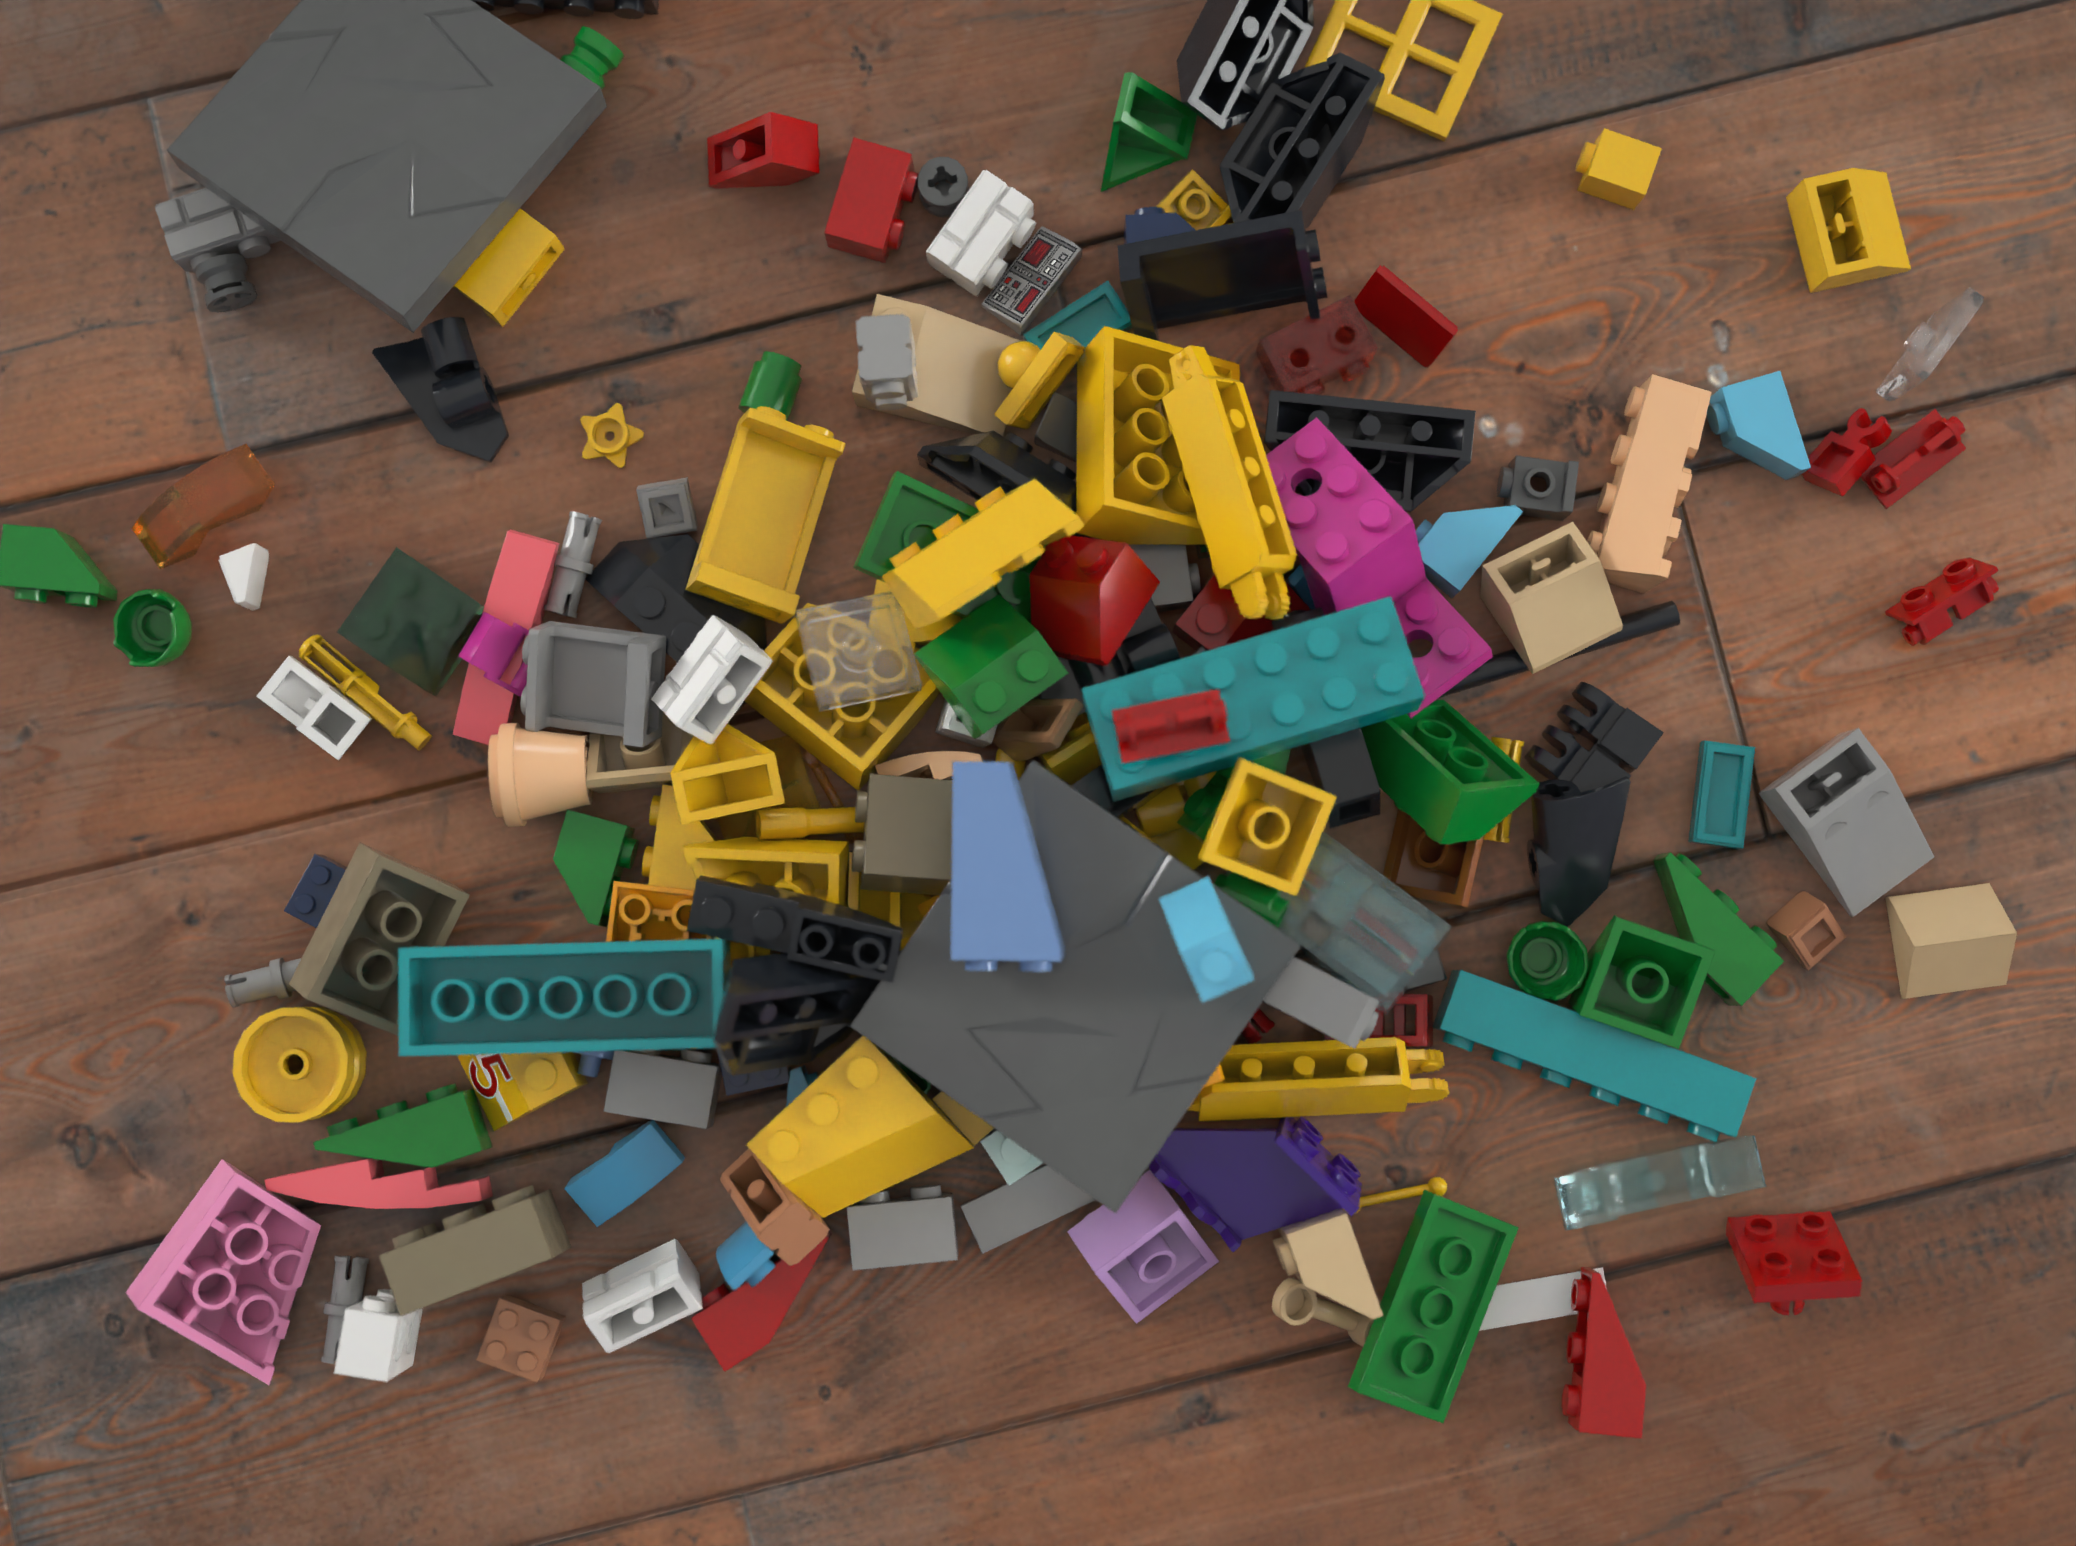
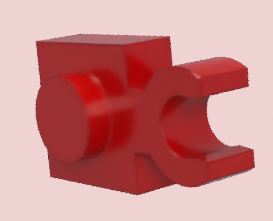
(1845, 457)

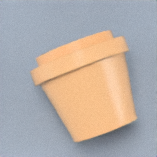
(536, 773)

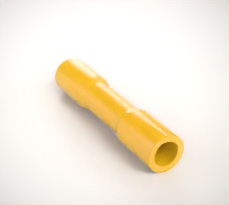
(802, 822)

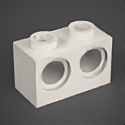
(376, 1339)

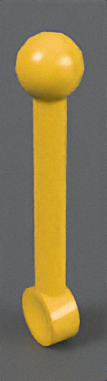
(1435, 1185)

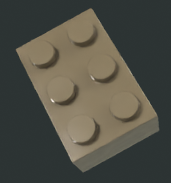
(356, 944)
(474, 1248)

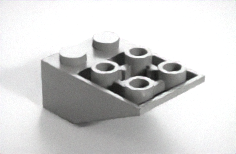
(1849, 820)

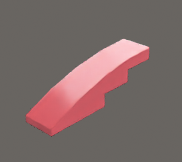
(518, 596)
(364, 1186)

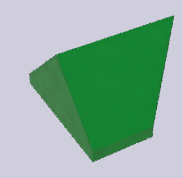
(1146, 132)

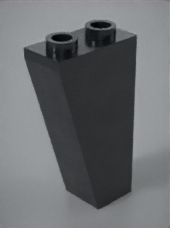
(1340, 761)

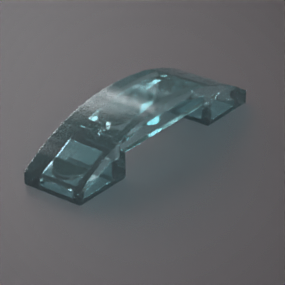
(1659, 1180)

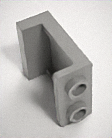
(594, 681)

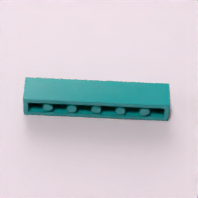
(1593, 1053)

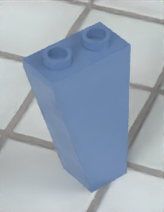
(997, 875)

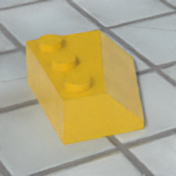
(977, 551)
(843, 738)
(796, 865)
(856, 1132)

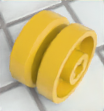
(269, 1066)

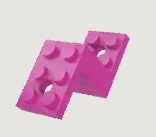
(1366, 548)

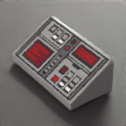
(1032, 279)

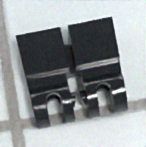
(1618, 737)

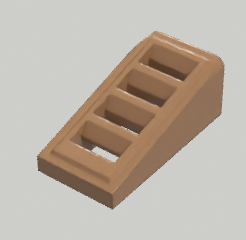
(1036, 727)

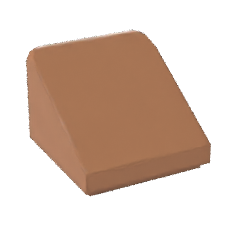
(1806, 929)

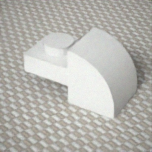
(314, 707)

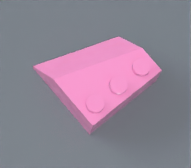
(230, 1270)

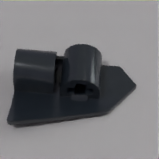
(448, 388)
(1143, 648)
(1574, 844)

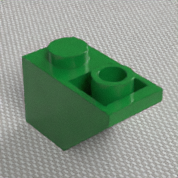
(50, 563)
(591, 858)

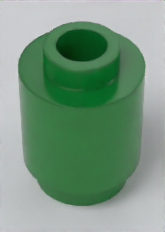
(772, 384)
(1256, 896)

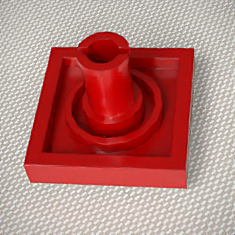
(1793, 1259)

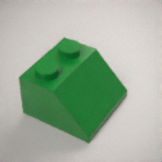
(990, 665)
(1643, 981)

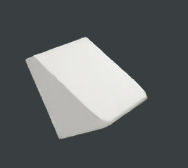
(246, 574)

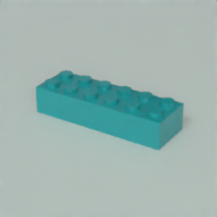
(1275, 691)
(560, 997)

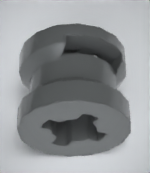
(944, 197)
(225, 282)

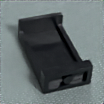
(1221, 272)

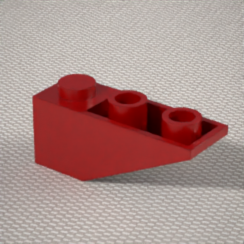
(749, 1317)
(1606, 1380)

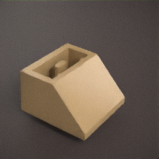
(1550, 597)

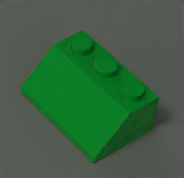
(1446, 773)

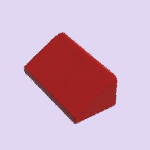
(1405, 316)

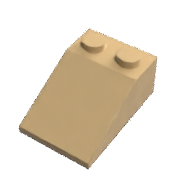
(953, 369)

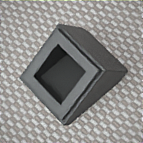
(1059, 427)

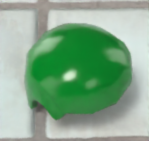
(152, 628)
(1547, 960)

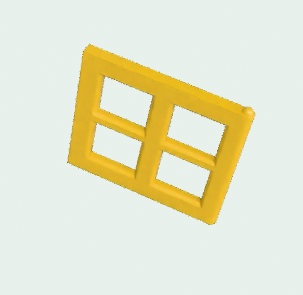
(1402, 46)

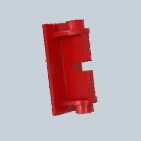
(1914, 457)
(1963, 586)
(1171, 726)

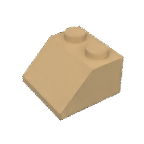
(1328, 1260)

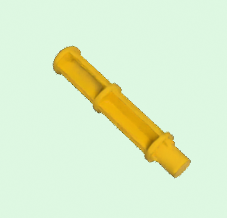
(363, 692)

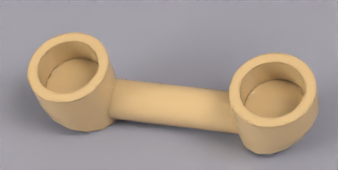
(1299, 1304)

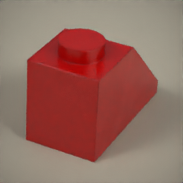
(764, 153)

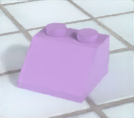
(1144, 1248)

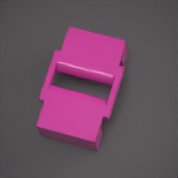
(493, 647)

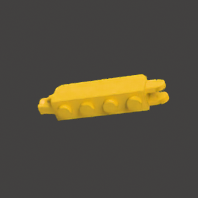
(1230, 484)
(1320, 1080)

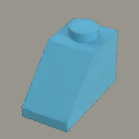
(1760, 424)
(1461, 542)
(1206, 939)

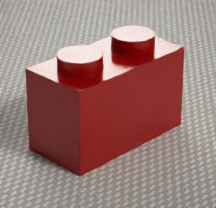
(871, 201)

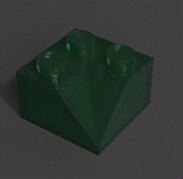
(413, 622)

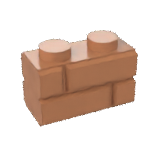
(772, 1209)

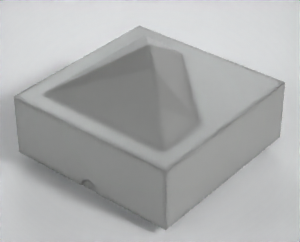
(667, 507)

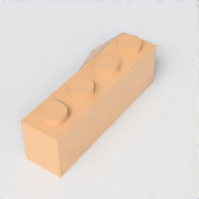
(1649, 482)

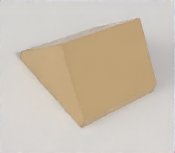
(627, 768)
(1950, 940)

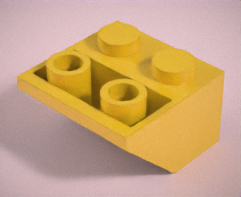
(1847, 228)

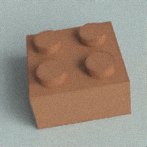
(521, 1338)

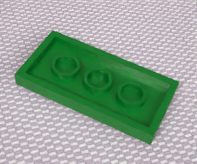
(909, 516)
(1433, 1307)

